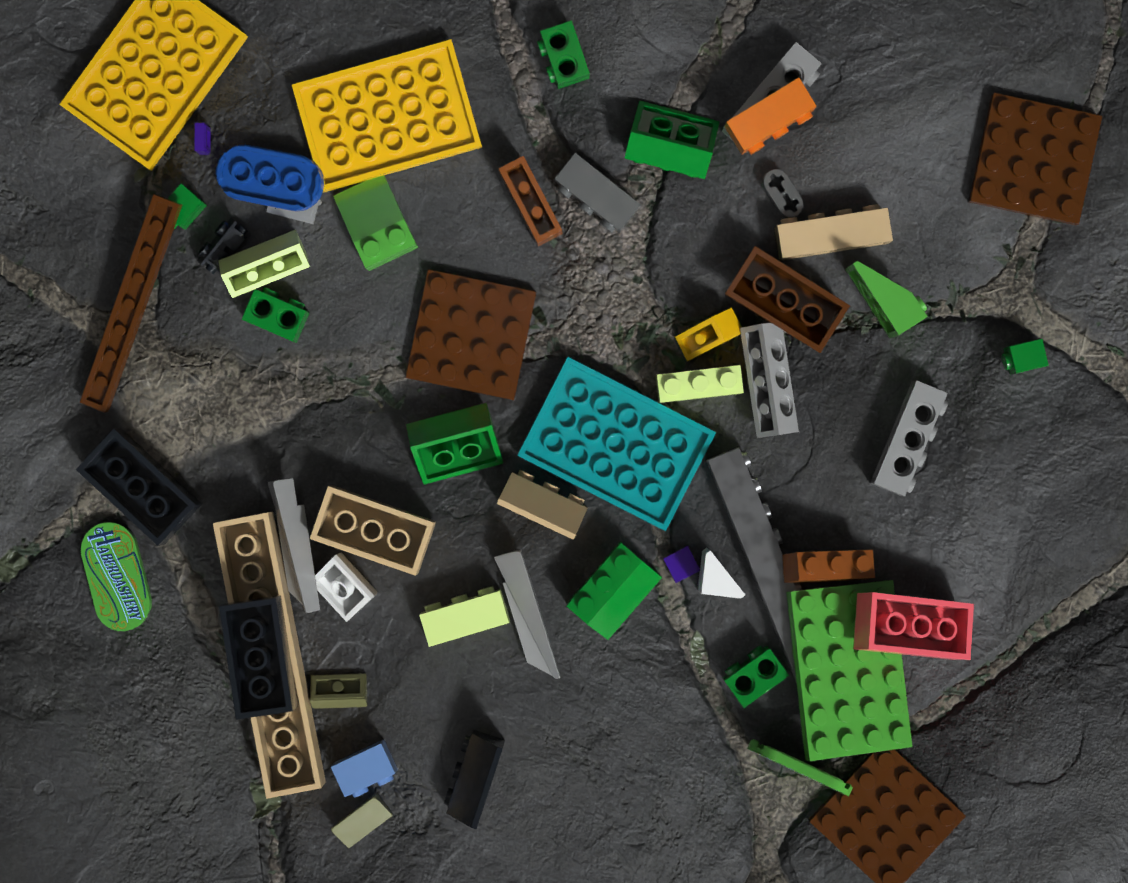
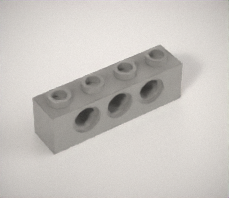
(796, 61)
(769, 380)
(906, 421)

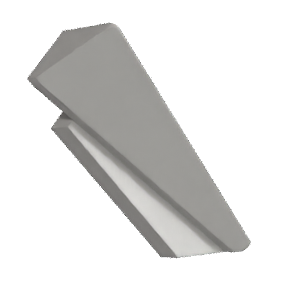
(295, 544)
(527, 612)

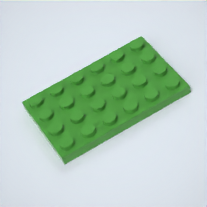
(845, 695)

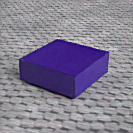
(202, 139)
(681, 564)

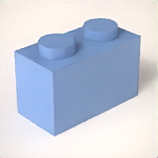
(364, 768)

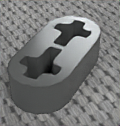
(777, 197)

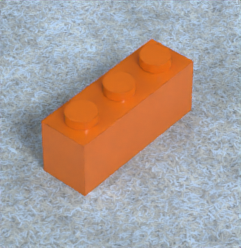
(771, 117)

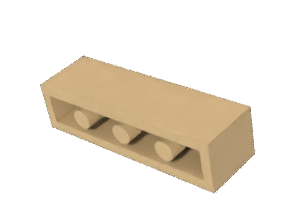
(833, 233)

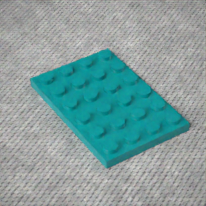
(616, 444)

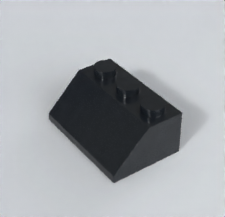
(474, 777)

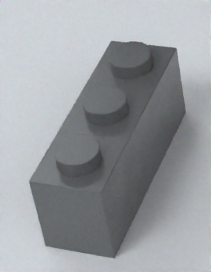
(596, 194)

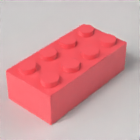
(913, 626)

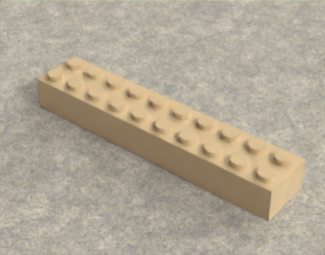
(255, 570)

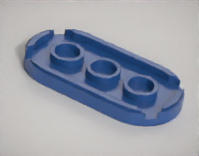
(270, 178)

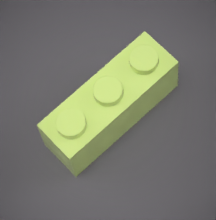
(263, 263)
(699, 384)
(464, 616)

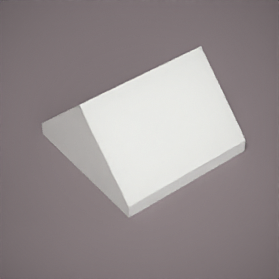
(715, 579)
(344, 586)

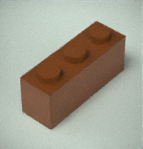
(530, 201)
(828, 566)

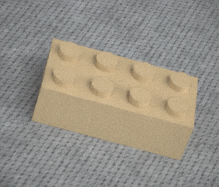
(373, 530)

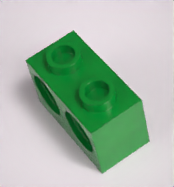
(570, 53)
(274, 319)
(759, 682)

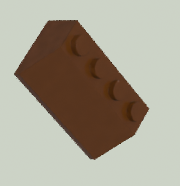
(787, 299)

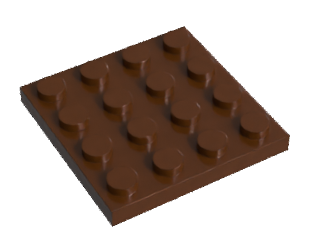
(1035, 159)
(471, 334)
(888, 818)

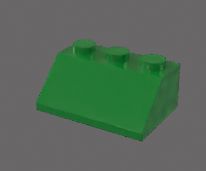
(672, 140)
(454, 443)
(613, 591)

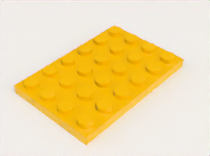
(153, 74)
(387, 115)

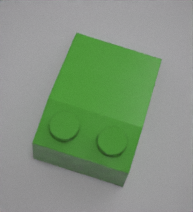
(375, 222)
(890, 303)

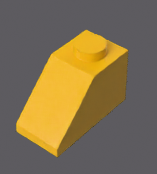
(709, 334)

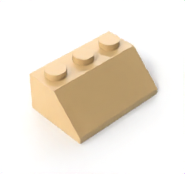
(543, 504)

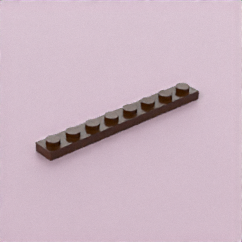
(131, 303)

